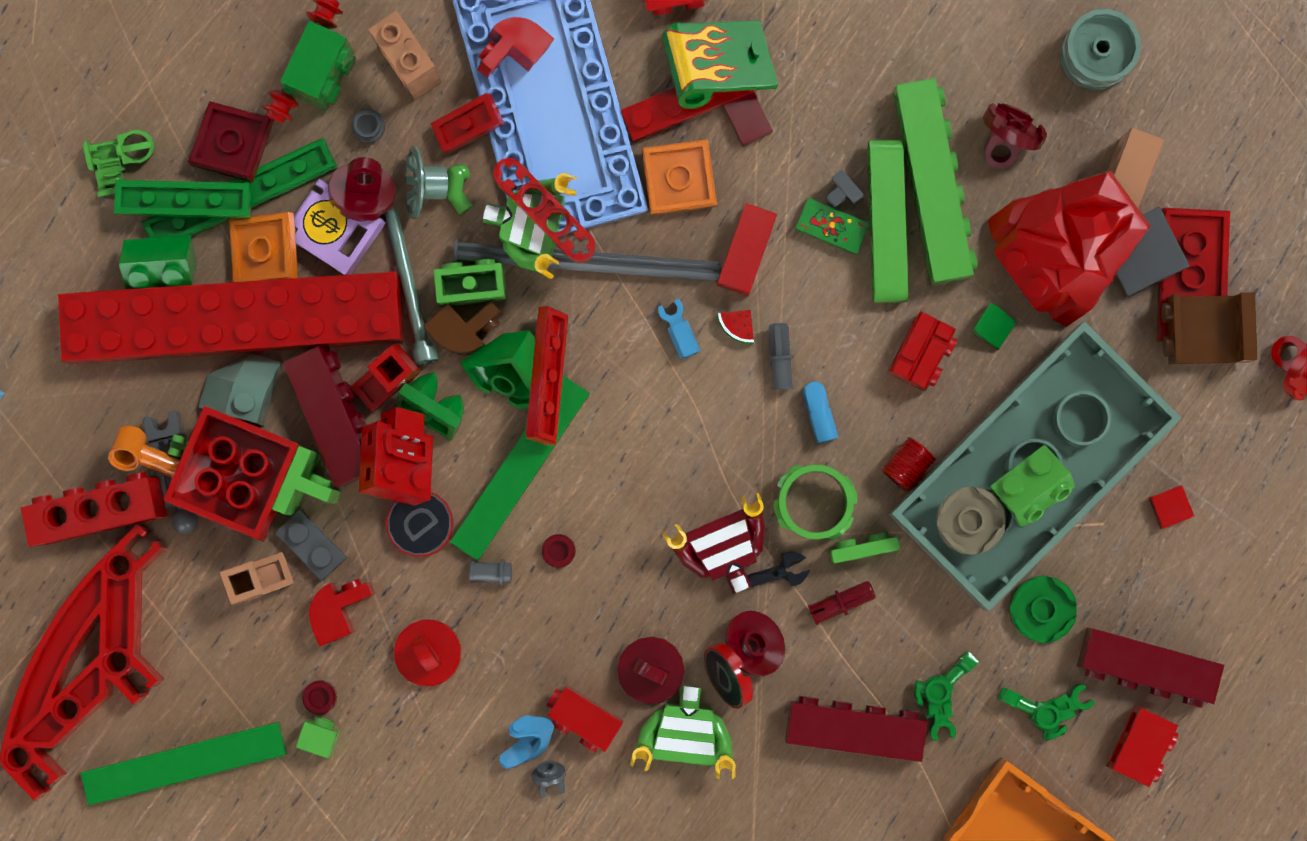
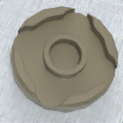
(970, 520)

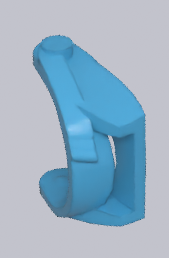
(528, 746)

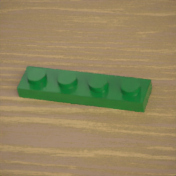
(182, 199)

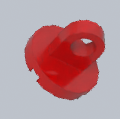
(1296, 369)
(427, 652)

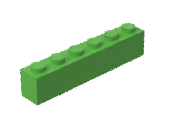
(933, 181)

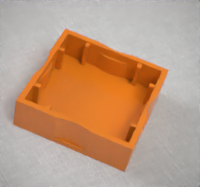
(1019, 809)

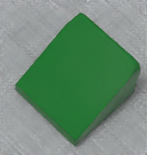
(993, 326)

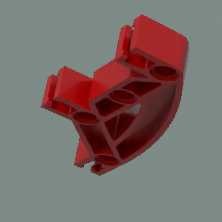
(38, 708)

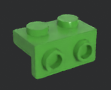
(1034, 486)

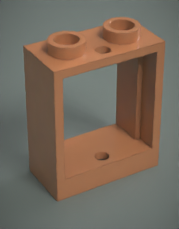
(405, 55)

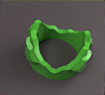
(849, 500)

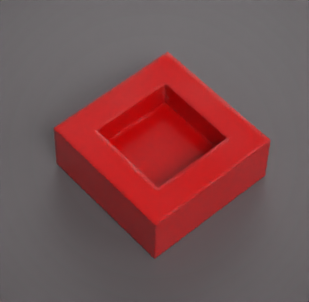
(1171, 507)

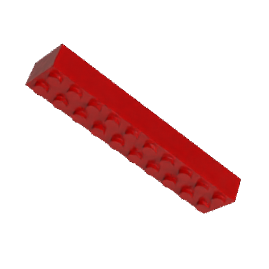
(230, 318)

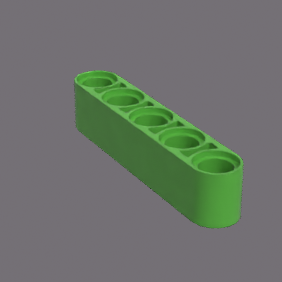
(887, 221)

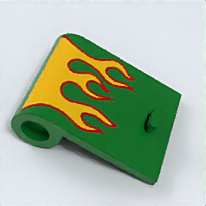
(717, 59)

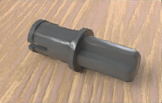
(780, 356)

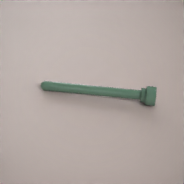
(423, 350)

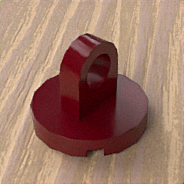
(1011, 128)
(362, 190)
(650, 670)

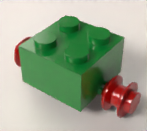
(315, 65)

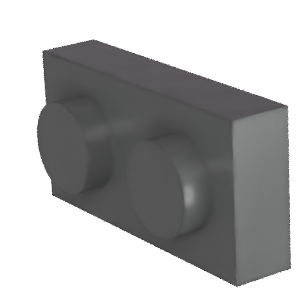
(311, 545)

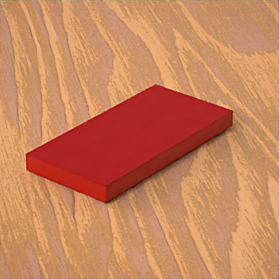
(1205, 243)

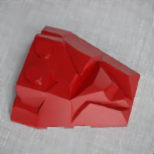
(1068, 243)

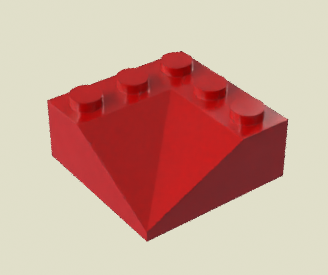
(231, 473)

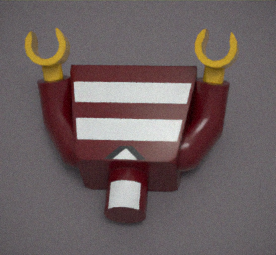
(723, 545)

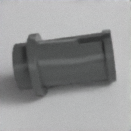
(490, 572)

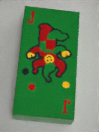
(832, 226)

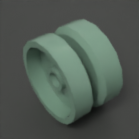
(1116, 38)

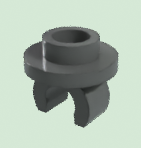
(549, 774)

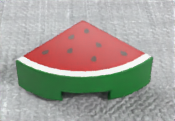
(737, 325)

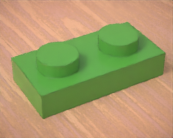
(877, 544)

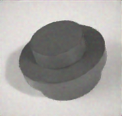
(368, 126)

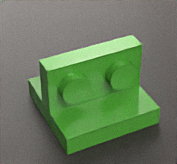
(302, 480)

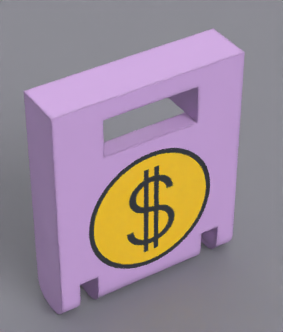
(326, 231)

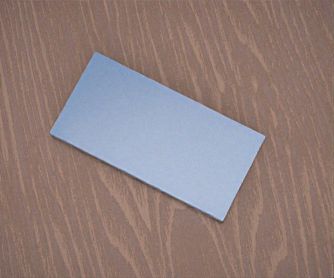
(561, 111)

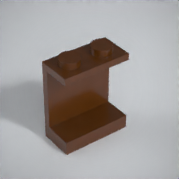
(1210, 329)

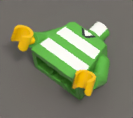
(520, 235)
(686, 735)

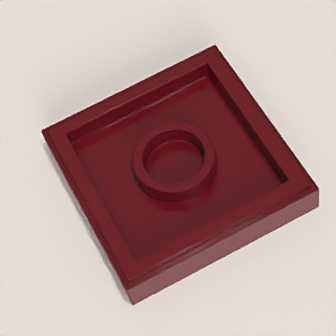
(230, 141)

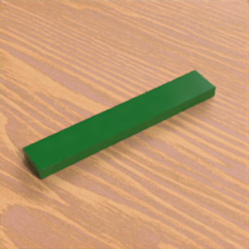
(269, 183)
(513, 479)
(183, 763)

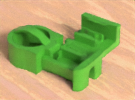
(109, 156)

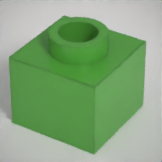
(319, 737)

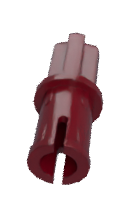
(842, 602)

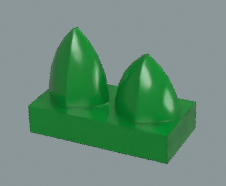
(441, 416)

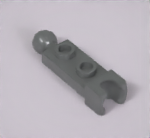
(182, 520)

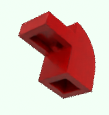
(517, 38)
(385, 377)
(328, 611)

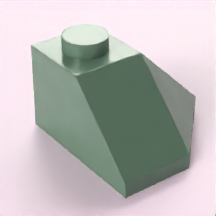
(242, 388)

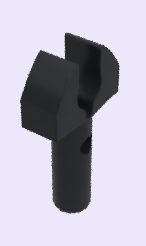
(780, 572)

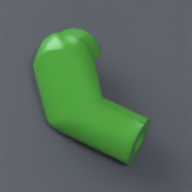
(456, 178)

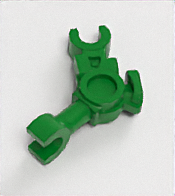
(938, 694)
(1049, 713)

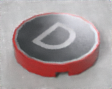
(420, 528)
(725, 674)

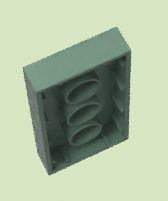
(1086, 413)

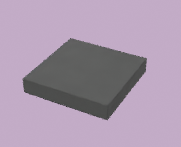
(1154, 258)

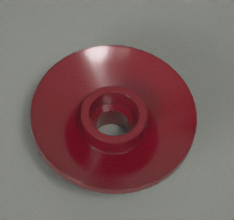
(762, 636)

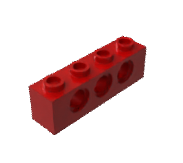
(42, 520)

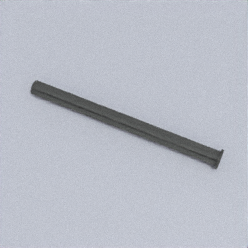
(601, 262)

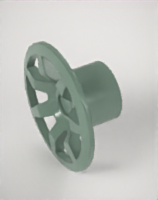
(427, 182)

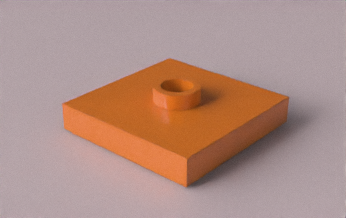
(679, 177)
(263, 247)

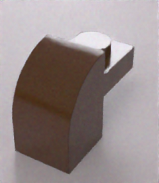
(459, 336)

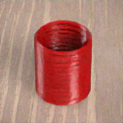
(908, 464)

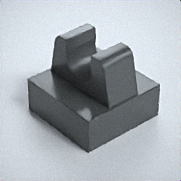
(845, 190)

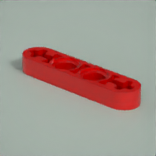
(542, 212)

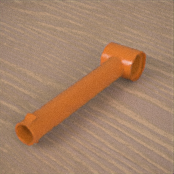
(131, 449)

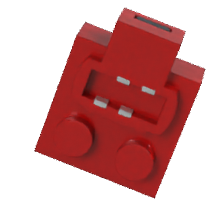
(397, 458)

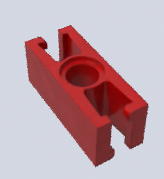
(747, 249)

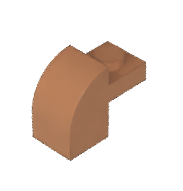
(255, 578)

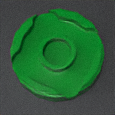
(1043, 609)

